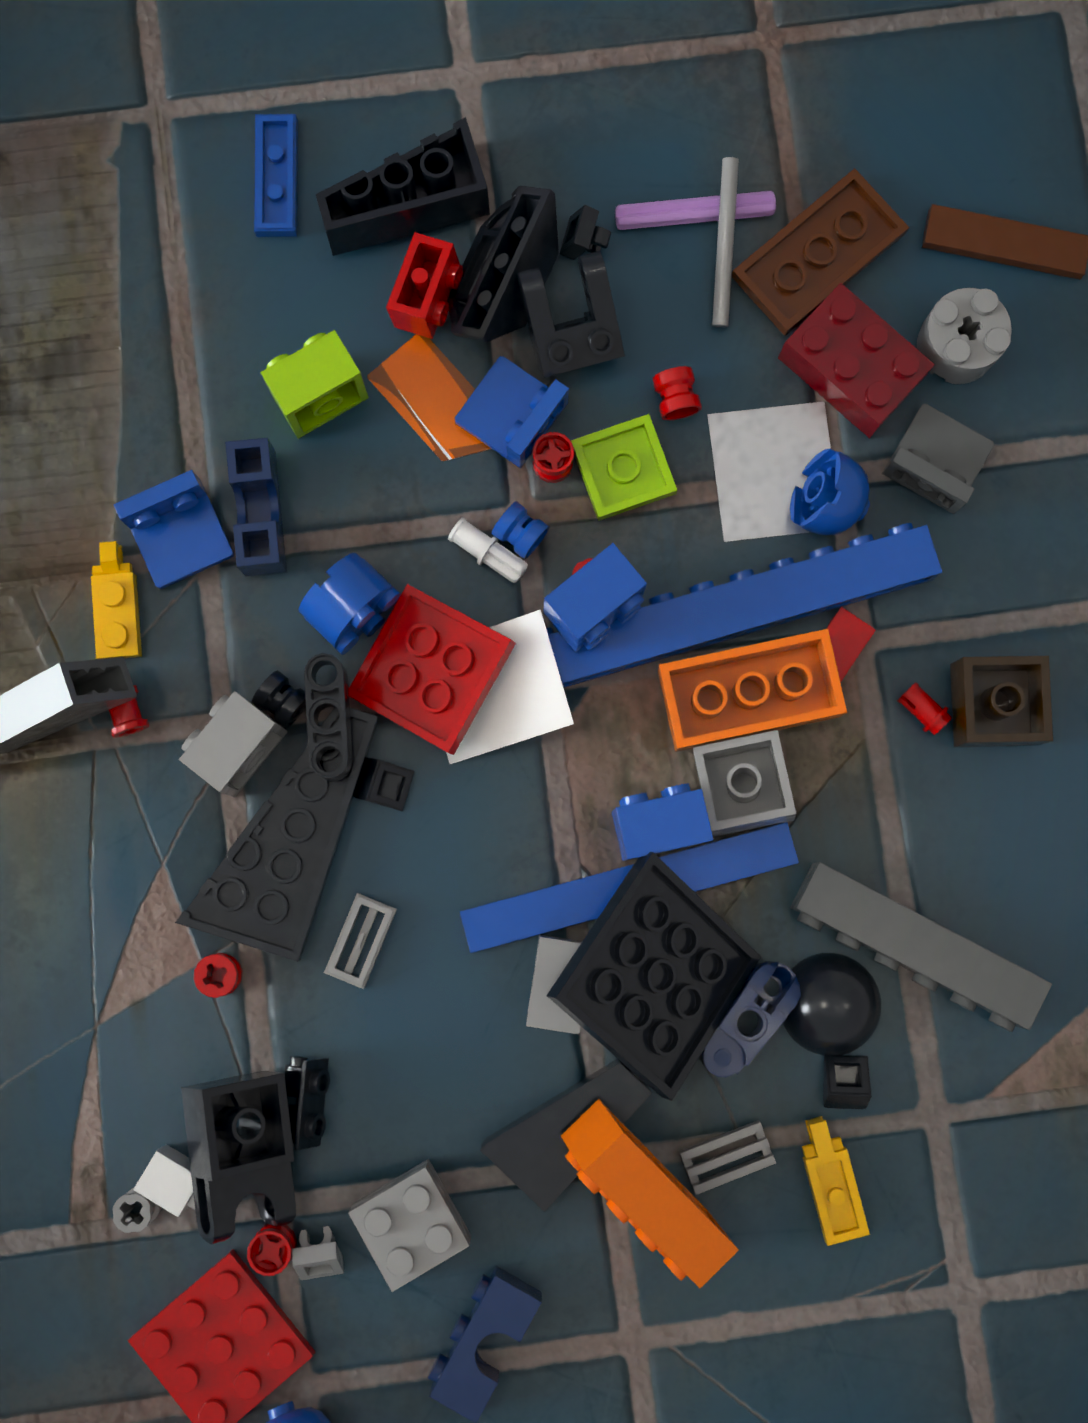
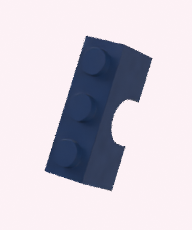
(257, 498)
(463, 1378)

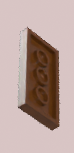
(819, 250)

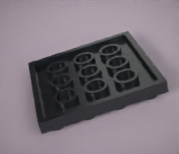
(655, 975)

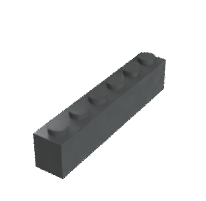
(920, 946)

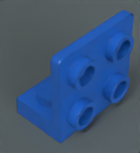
(512, 410)
(175, 529)

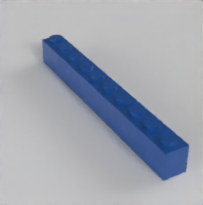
(755, 602)

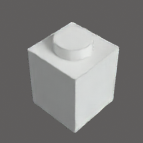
(168, 1181)

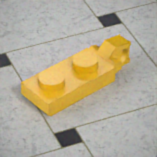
(115, 605)
(833, 1185)

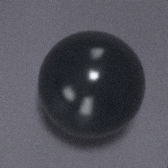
(836, 1005)

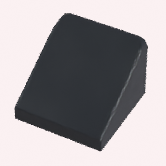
(384, 784)
(846, 1082)

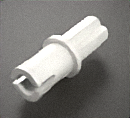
(488, 550)

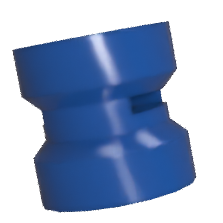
(520, 530)

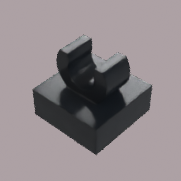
(583, 234)

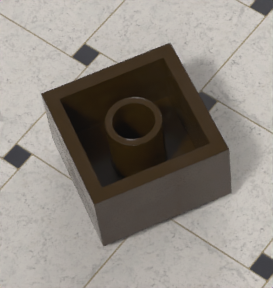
(1001, 701)

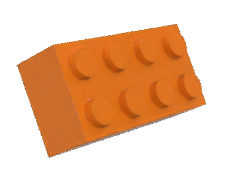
(752, 690)
(646, 1195)

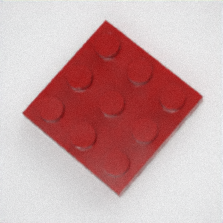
(430, 669)
(221, 1344)

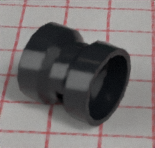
(280, 699)

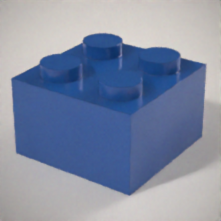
(595, 598)
(662, 823)

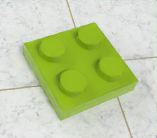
(623, 467)

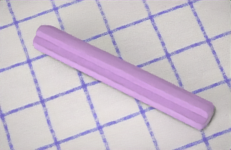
(691, 210)

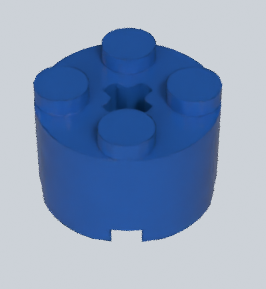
(348, 602)

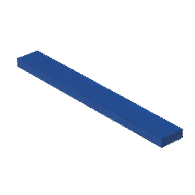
(587, 897)

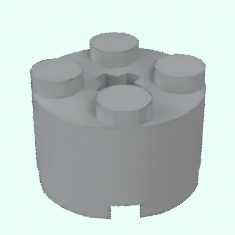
(983, 337)

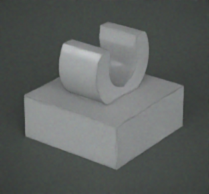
(319, 1259)

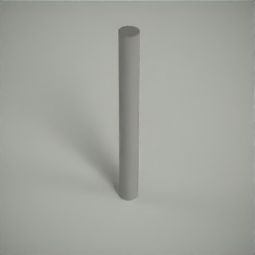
(725, 242)

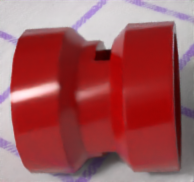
(676, 391)
(553, 448)
(264, 1254)

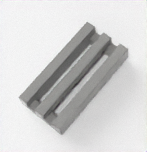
(374, 907)
(735, 1172)

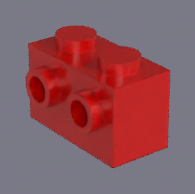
(423, 286)

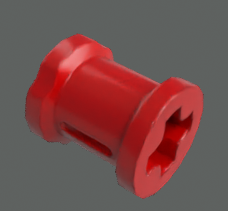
(127, 719)

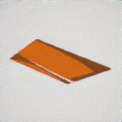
(428, 396)

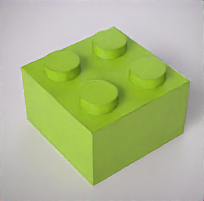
(315, 383)

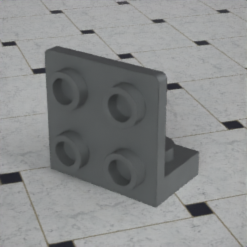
(939, 459)

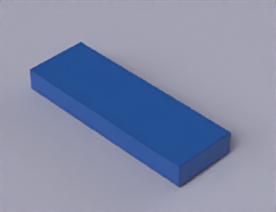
(276, 175)

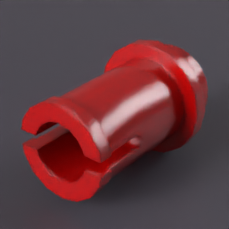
(925, 709)

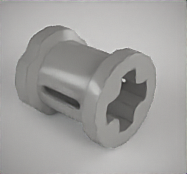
(123, 1208)

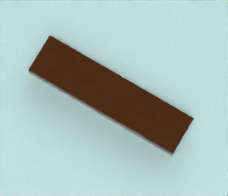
(1006, 241)

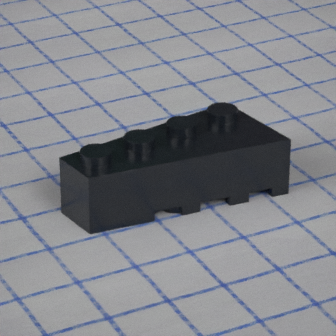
(407, 194)

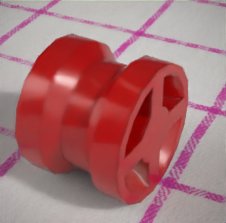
(226, 971)

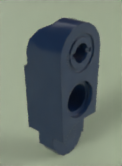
(728, 1047)

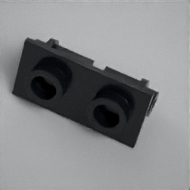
(309, 1083)

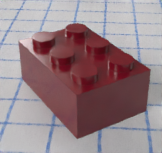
(855, 360)

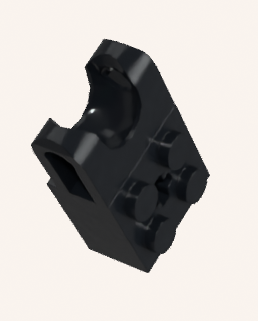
(243, 1159)

